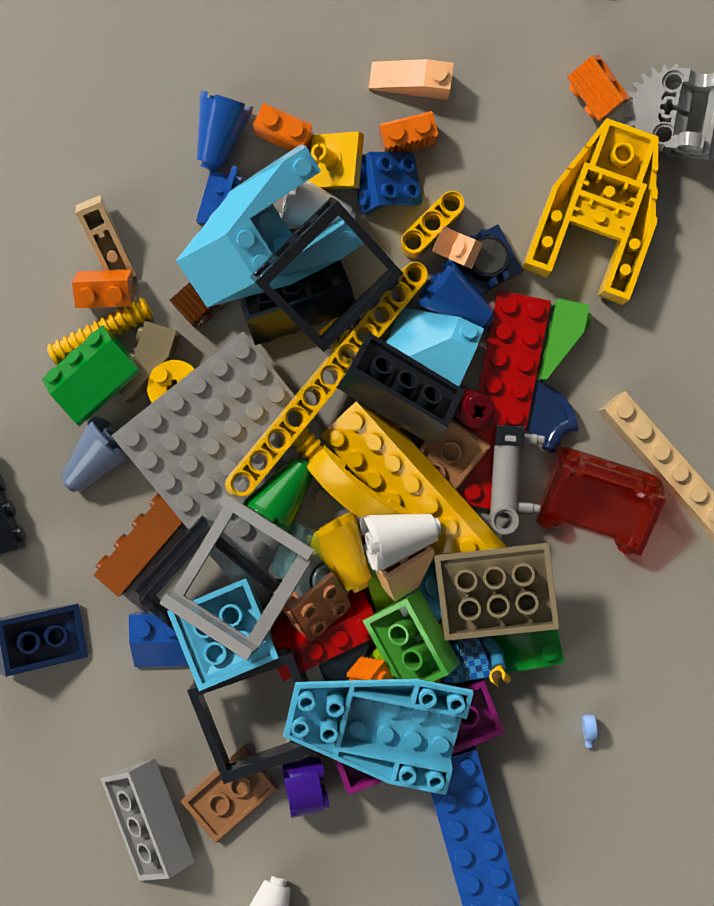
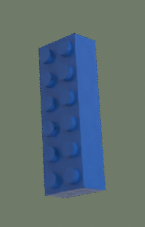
(474, 836)

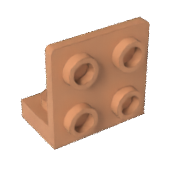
(317, 607)

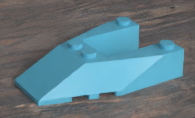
(250, 230)

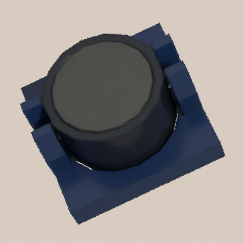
(494, 262)

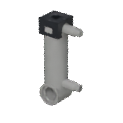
(506, 476)

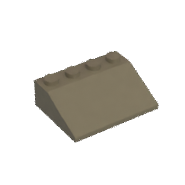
(496, 591)

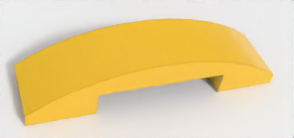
(347, 489)

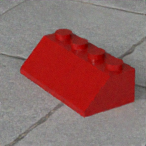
(337, 638)

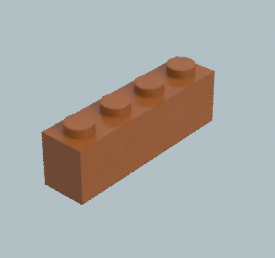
(139, 547)

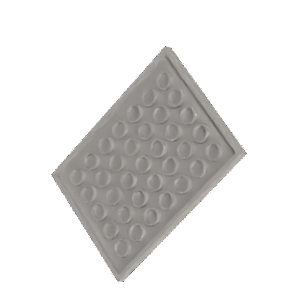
(203, 430)

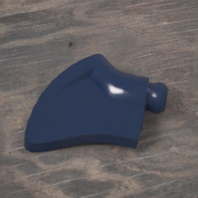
(551, 416)

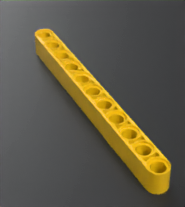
(316, 384)

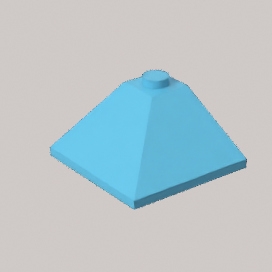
(436, 341)
(209, 659)

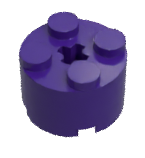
(303, 786)

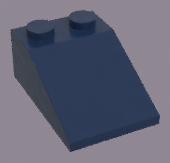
(41, 639)

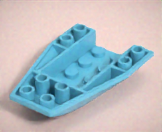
(382, 727)

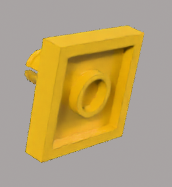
(338, 159)

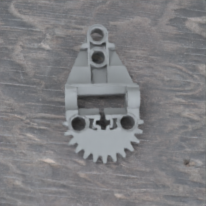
(654, 100)

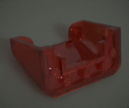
(602, 498)

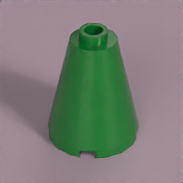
(282, 494)

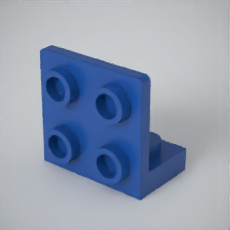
(216, 191)

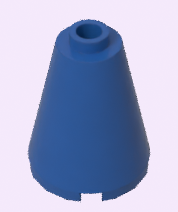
(219, 128)
(455, 296)

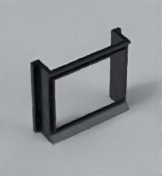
(179, 555)

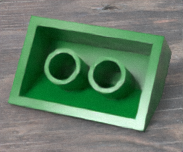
(91, 375)

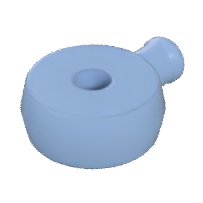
(589, 730)

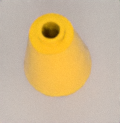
(343, 551)

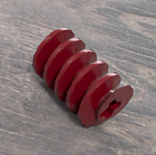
(474, 409)

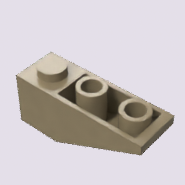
(154, 347)

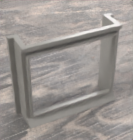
(211, 624)

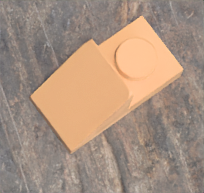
(457, 247)

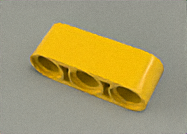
(435, 212)

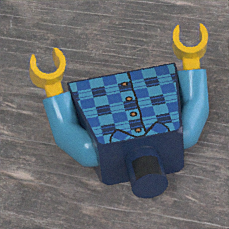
(478, 660)

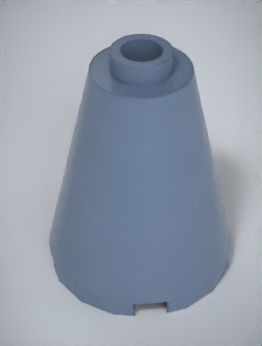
(93, 456)

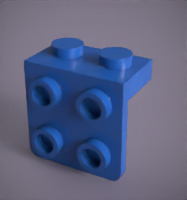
(388, 181)

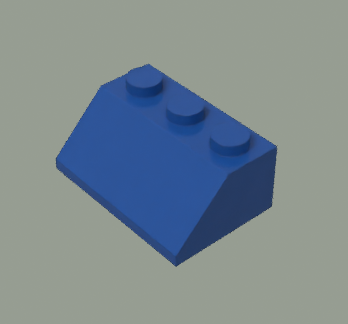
(153, 642)

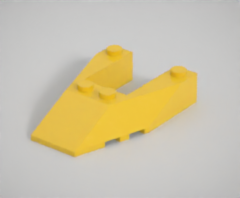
(607, 192)

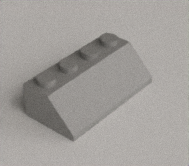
(148, 820)

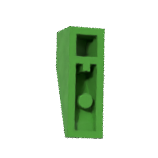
(565, 327)

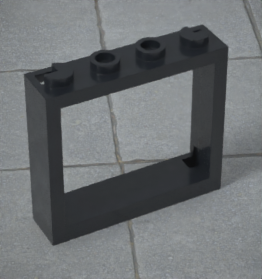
(297, 243)
(265, 759)

